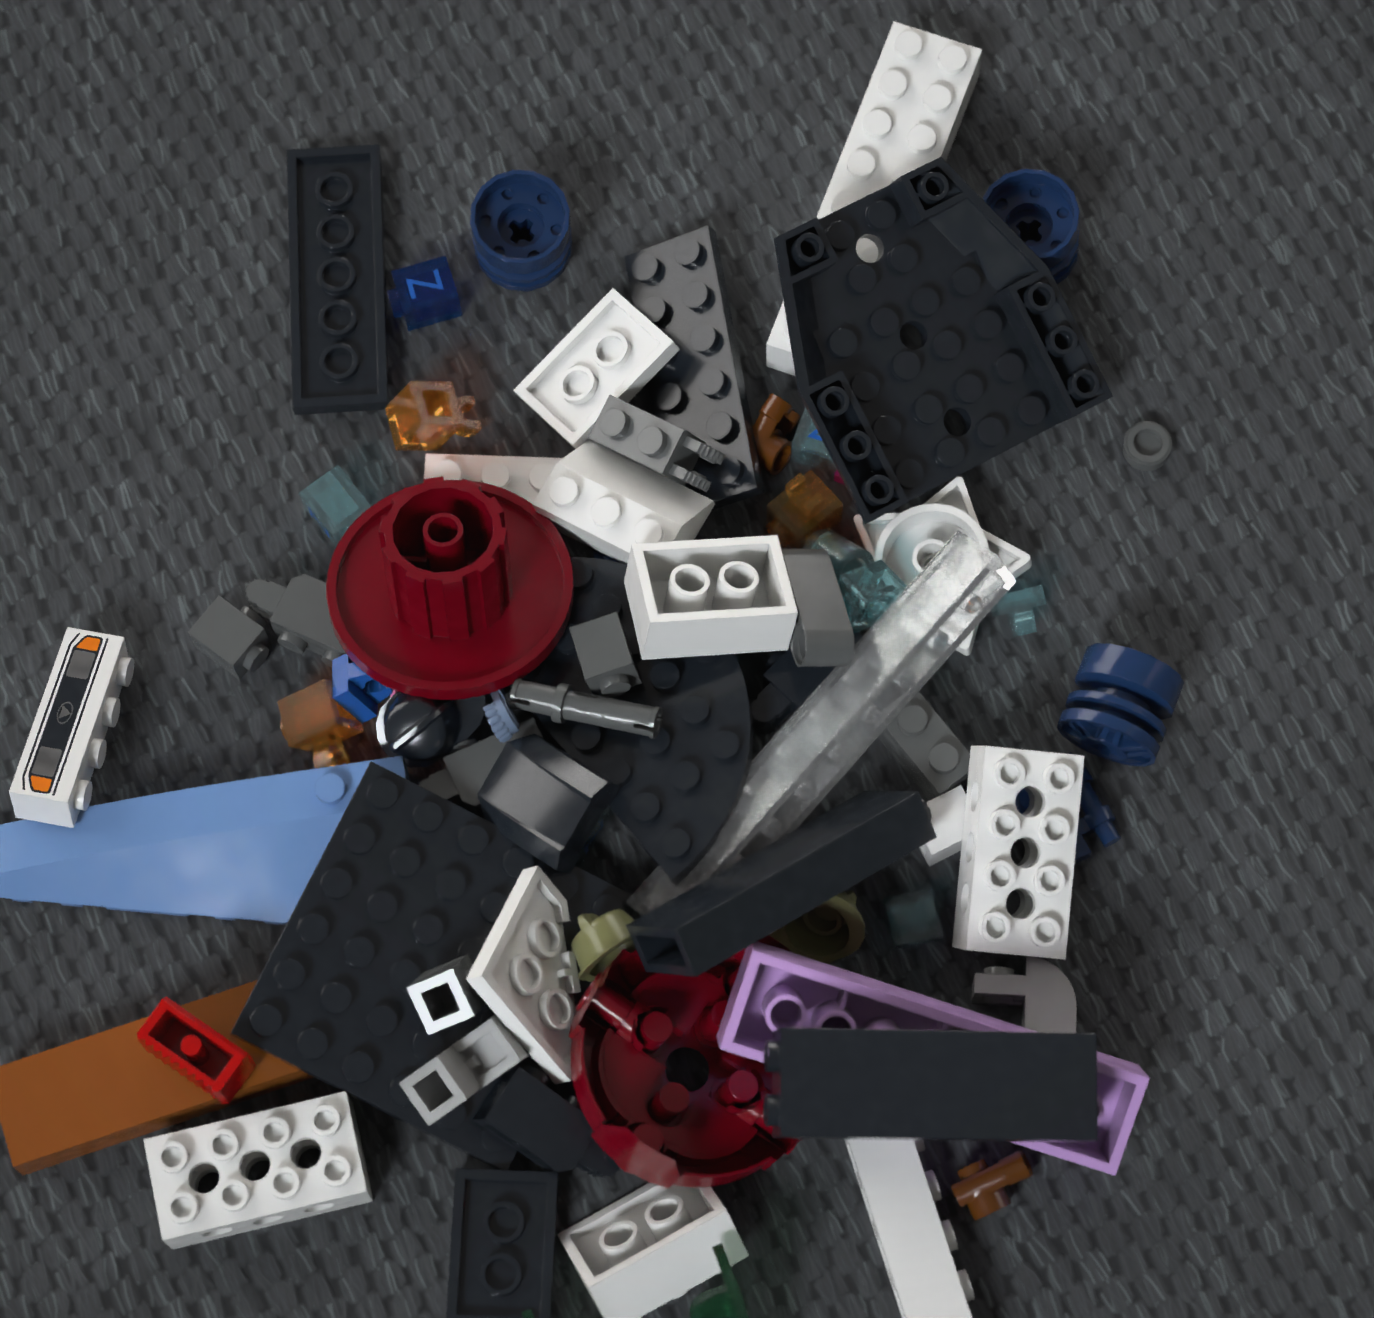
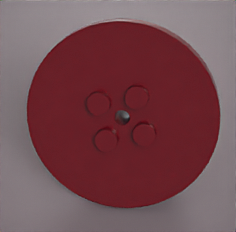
(450, 589)

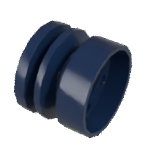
(520, 206)
(1039, 208)
(1120, 704)

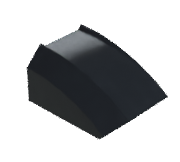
(545, 800)

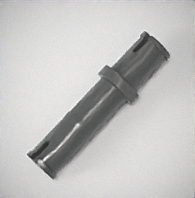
(566, 704)

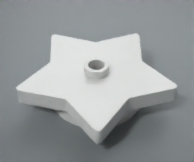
(914, 537)

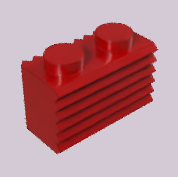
(195, 1050)

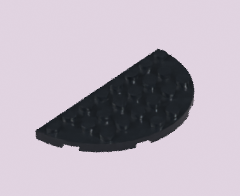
(689, 777)

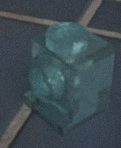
(869, 593)

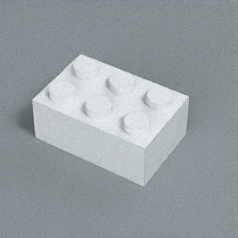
(710, 597)

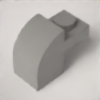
(1042, 992)
(463, 1069)

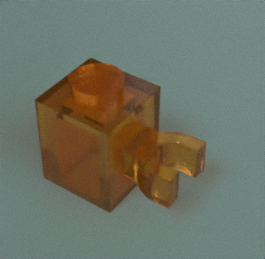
(429, 415)
(802, 510)
(318, 724)

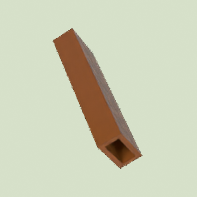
(115, 1090)

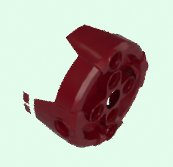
(637, 1116)

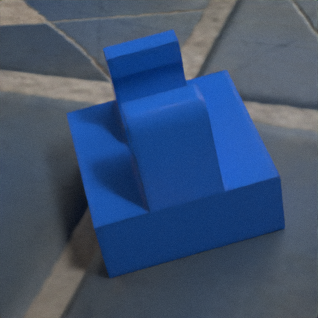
(356, 689)

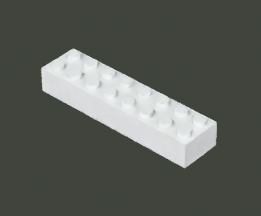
(900, 126)

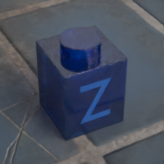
(424, 294)

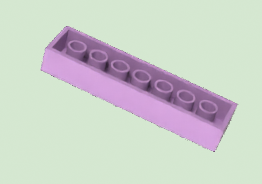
(800, 992)

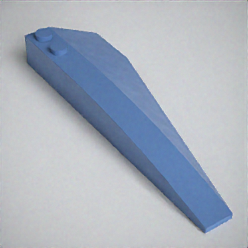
(189, 851)

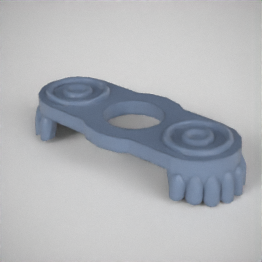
(500, 716)

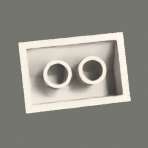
(617, 502)
(651, 1247)

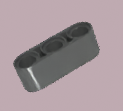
(822, 625)

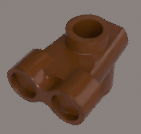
(770, 430)
(983, 1186)

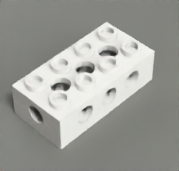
(1049, 841)
(233, 1146)

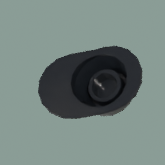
(426, 728)

